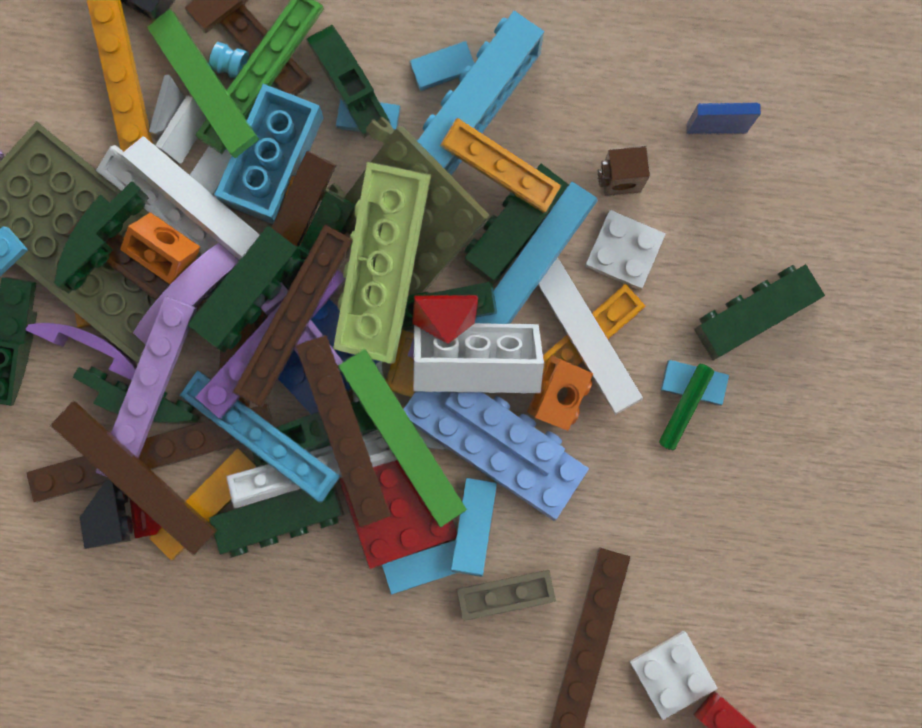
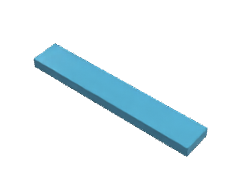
(540, 253)
(267, 442)

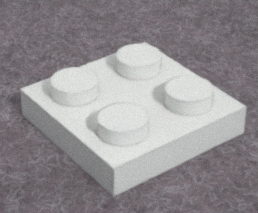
(625, 250)
(673, 675)

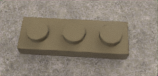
(506, 595)

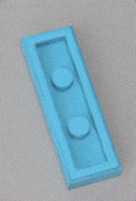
(474, 527)
(420, 567)

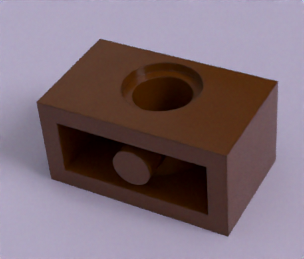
(624, 171)

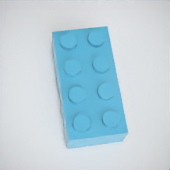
(262, 173)

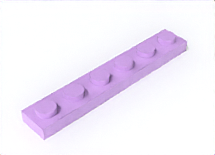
(152, 374)

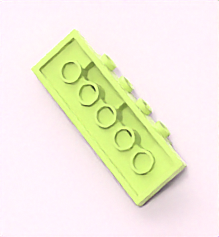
(381, 261)

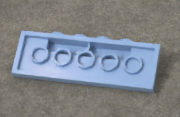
(500, 445)

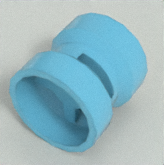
(227, 60)

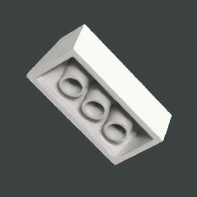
(480, 360)

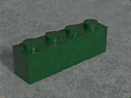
(508, 233)
(246, 289)
(759, 311)
(274, 517)

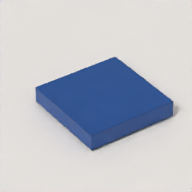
(723, 118)

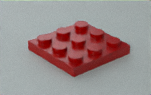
(409, 524)

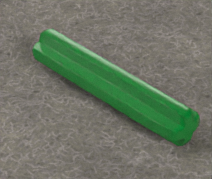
(686, 407)

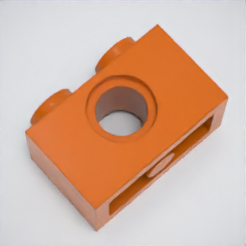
(159, 247)
(556, 376)

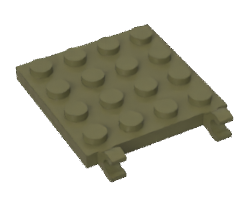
(449, 212)

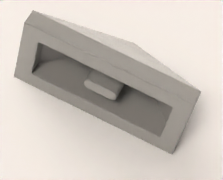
(167, 105)

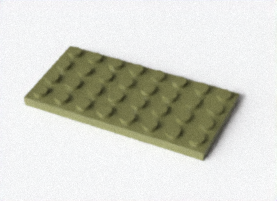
(41, 199)

